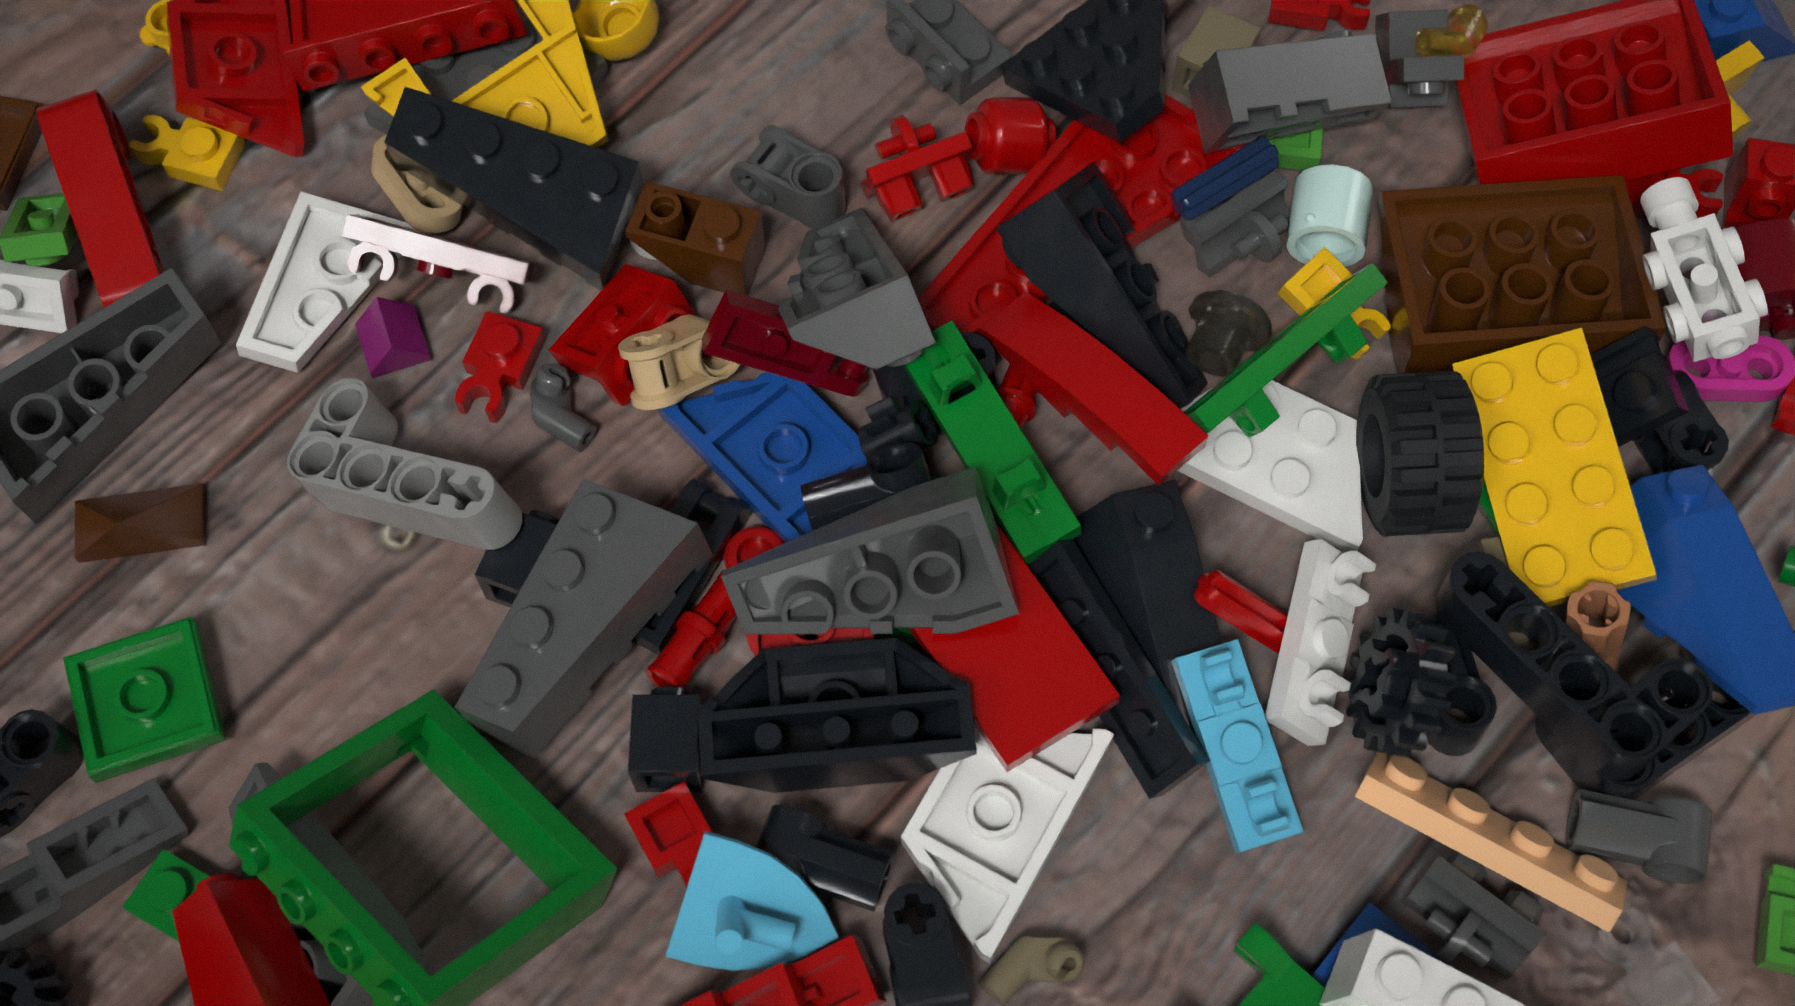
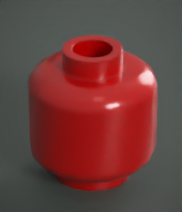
(1009, 134)

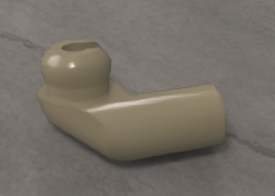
(1035, 960)

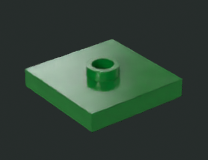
(143, 699)

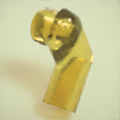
(1460, 38)

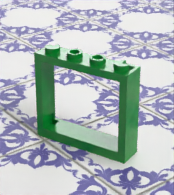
(489, 788)

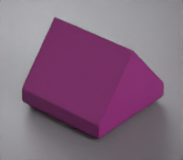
(391, 337)

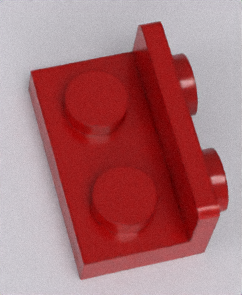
(625, 306)

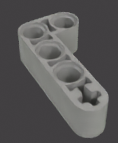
(354, 470)

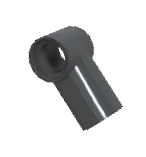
(1663, 836)

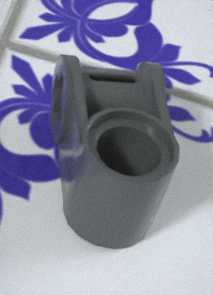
(786, 171)

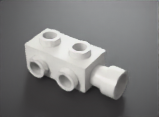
(1715, 307)

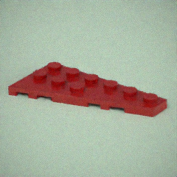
(1139, 171)

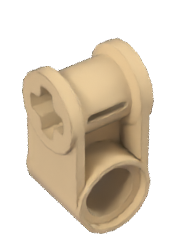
(671, 363)

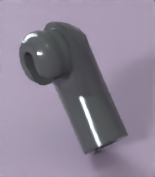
(552, 408)

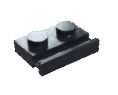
(1637, 385)

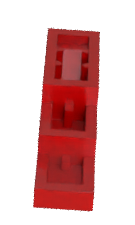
(1095, 385)
(827, 978)

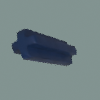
(1224, 178)

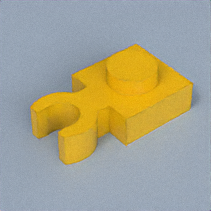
(193, 153)
(1316, 280)

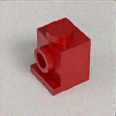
(1760, 183)

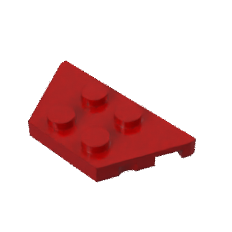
(233, 69)

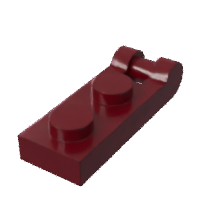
(757, 337)

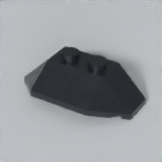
(835, 718)

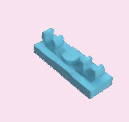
(1239, 746)

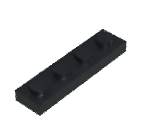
(1145, 720)

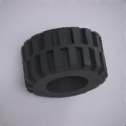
(1420, 453)

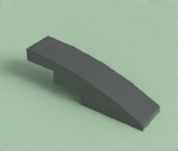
(84, 863)

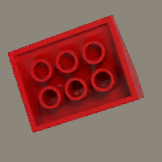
(1596, 95)

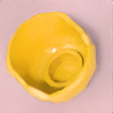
(616, 27)

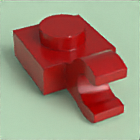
(669, 830)

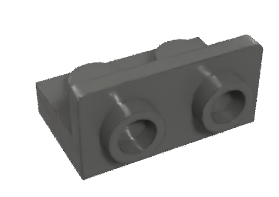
(947, 44)

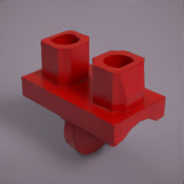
(941, 161)

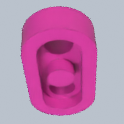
(1730, 378)

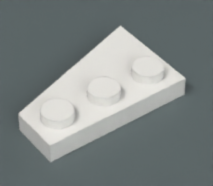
(308, 285)

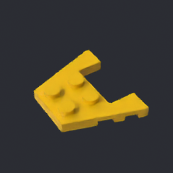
(540, 88)

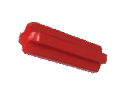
(1241, 608)

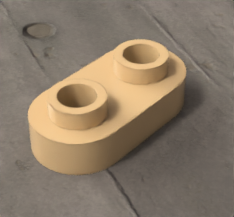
(415, 200)

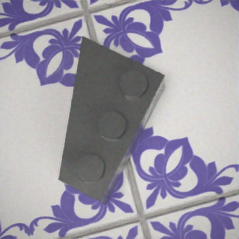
(1288, 89)

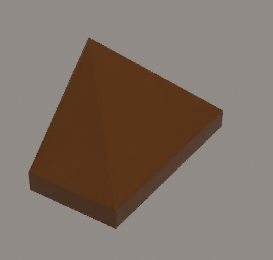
(140, 523)

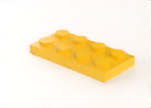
(1556, 469)

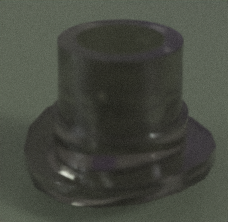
(1225, 330)

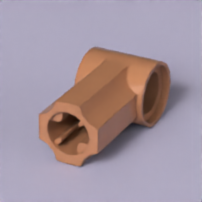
(1599, 620)

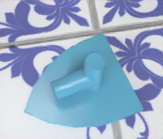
(746, 910)

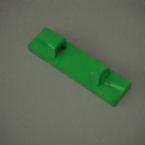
(1324, 323)
(991, 440)

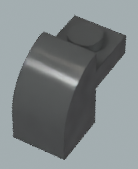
(1411, 78)

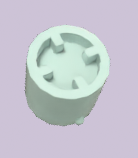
(1330, 212)

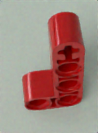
(100, 193)

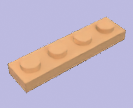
(1509, 848)

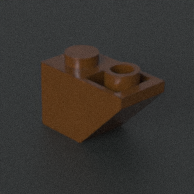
(699, 237)

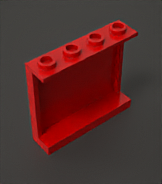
(366, 37)

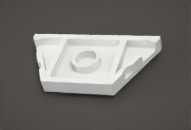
(1295, 470)
(991, 830)

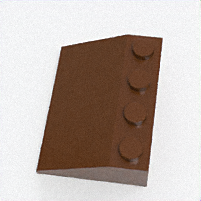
(1511, 267)

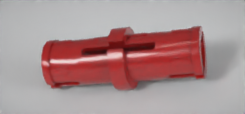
(696, 638)

